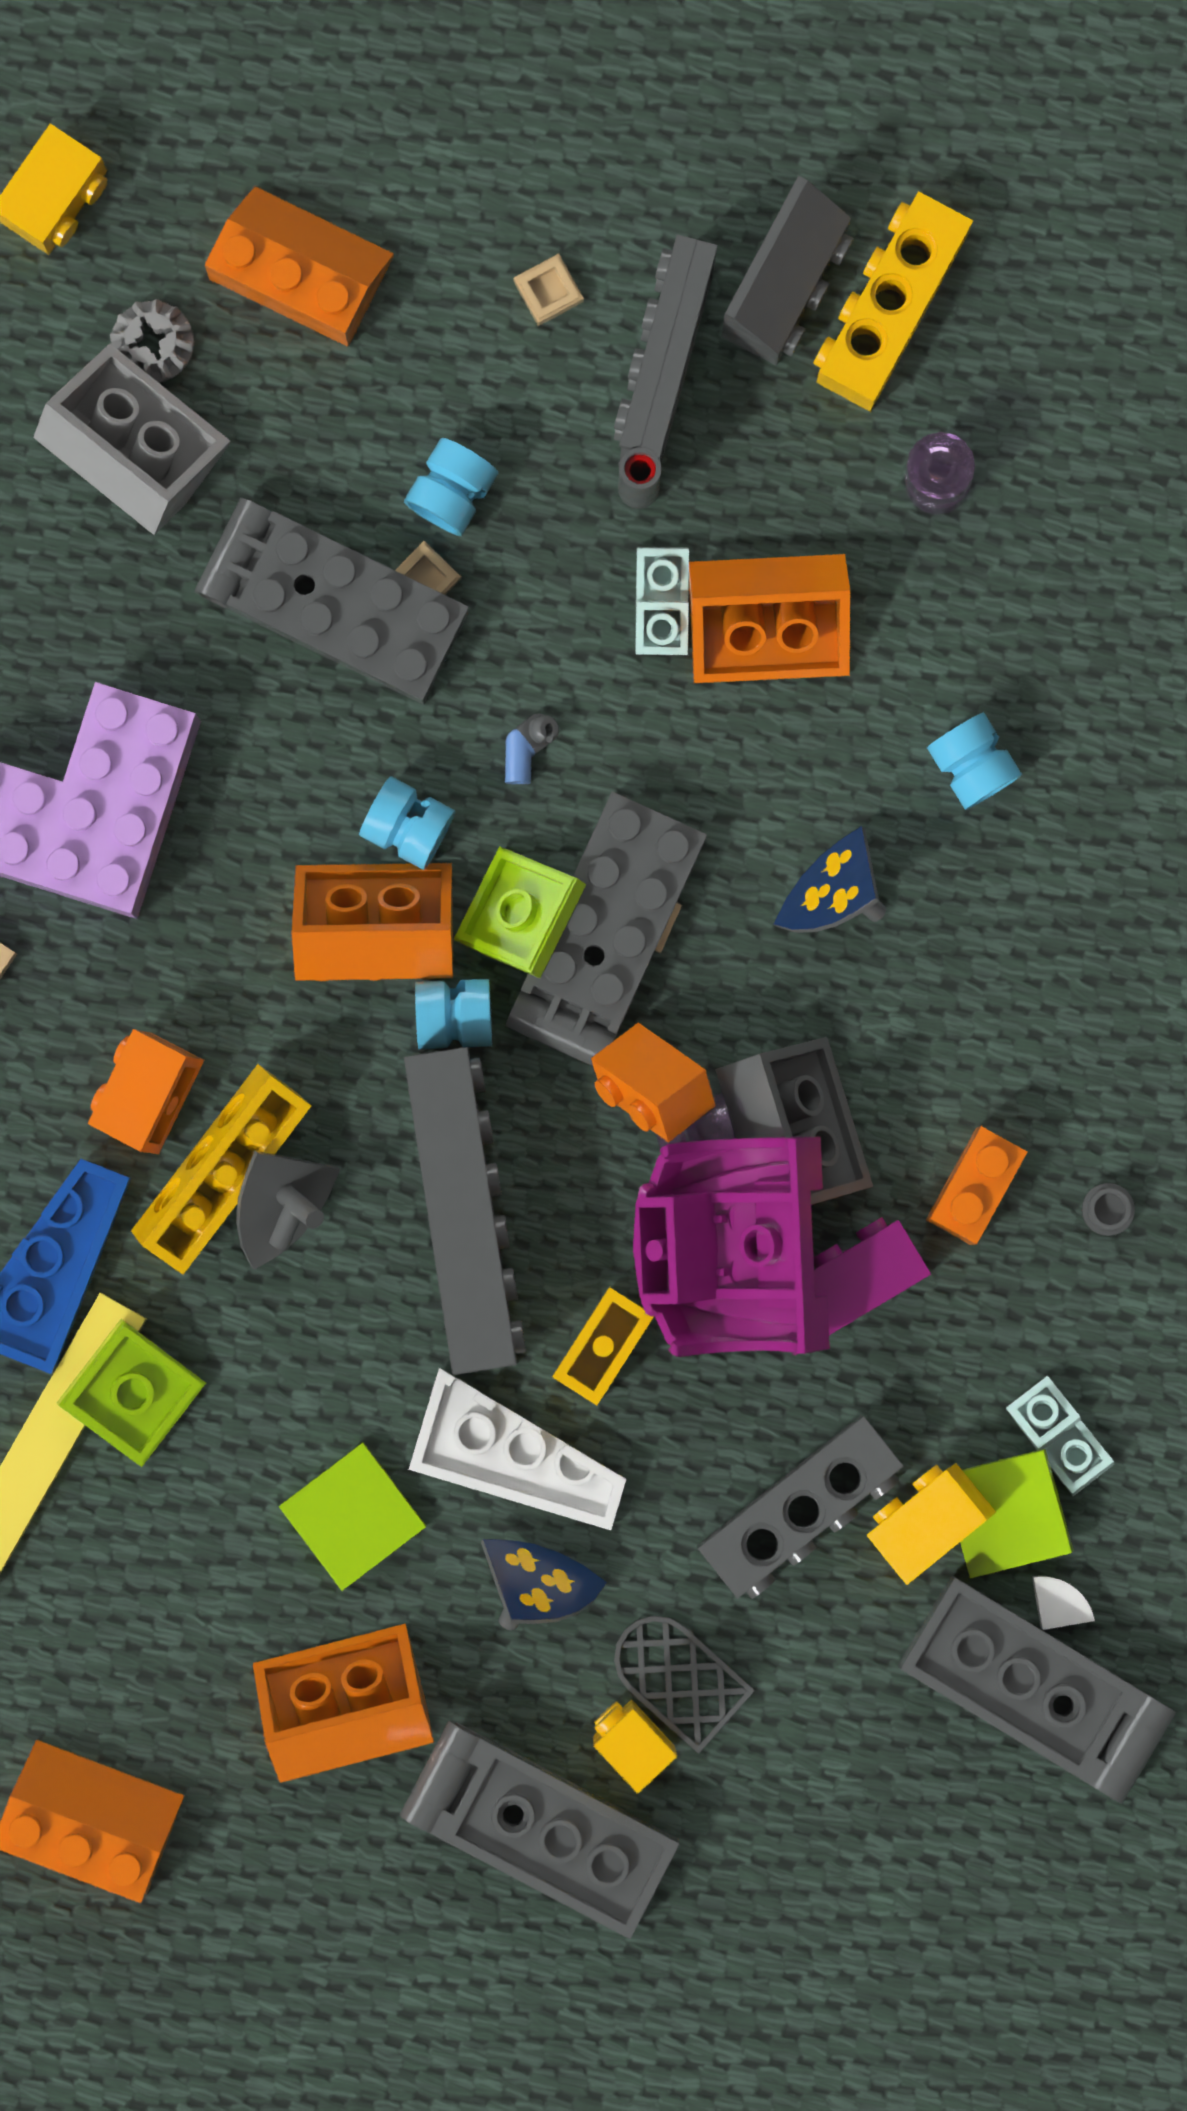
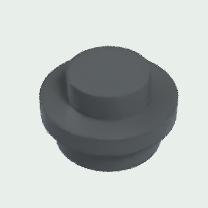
(1108, 1209)

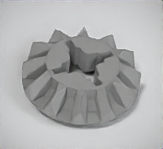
(162, 317)

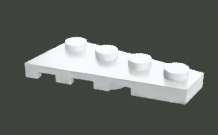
(498, 1452)

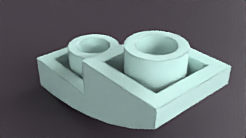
(662, 600)
(1058, 1428)

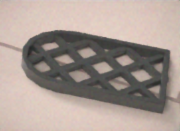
(722, 1718)

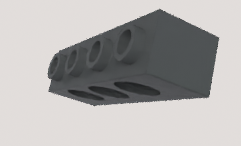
(876, 1476)

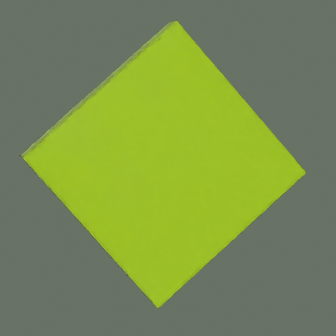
(520, 912)
(131, 1392)
(352, 1516)
(1027, 1517)

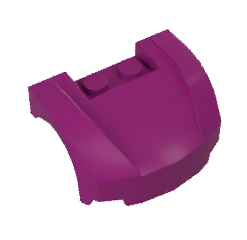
(732, 1246)

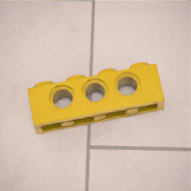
(941, 235)
(212, 1174)

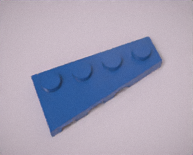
(55, 1266)

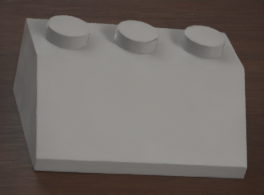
(130, 438)

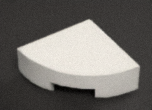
(1059, 1603)

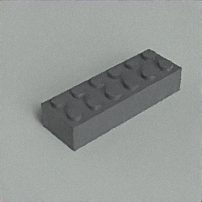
(461, 1210)

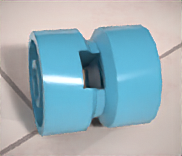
(451, 486)
(974, 761)
(407, 823)
(453, 1014)

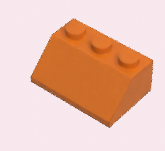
(298, 265)
(770, 618)
(372, 922)
(342, 1703)
(88, 1821)

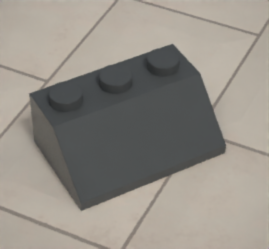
(788, 274)
(798, 1095)

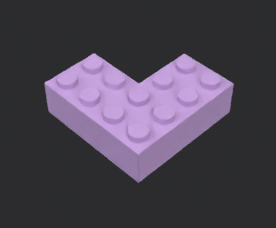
(108, 817)

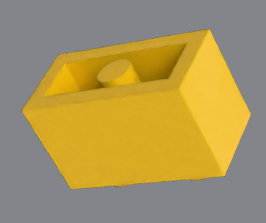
(52, 190)
(602, 1346)
(930, 1522)
(632, 1744)

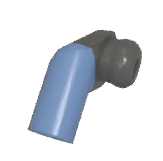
(524, 743)

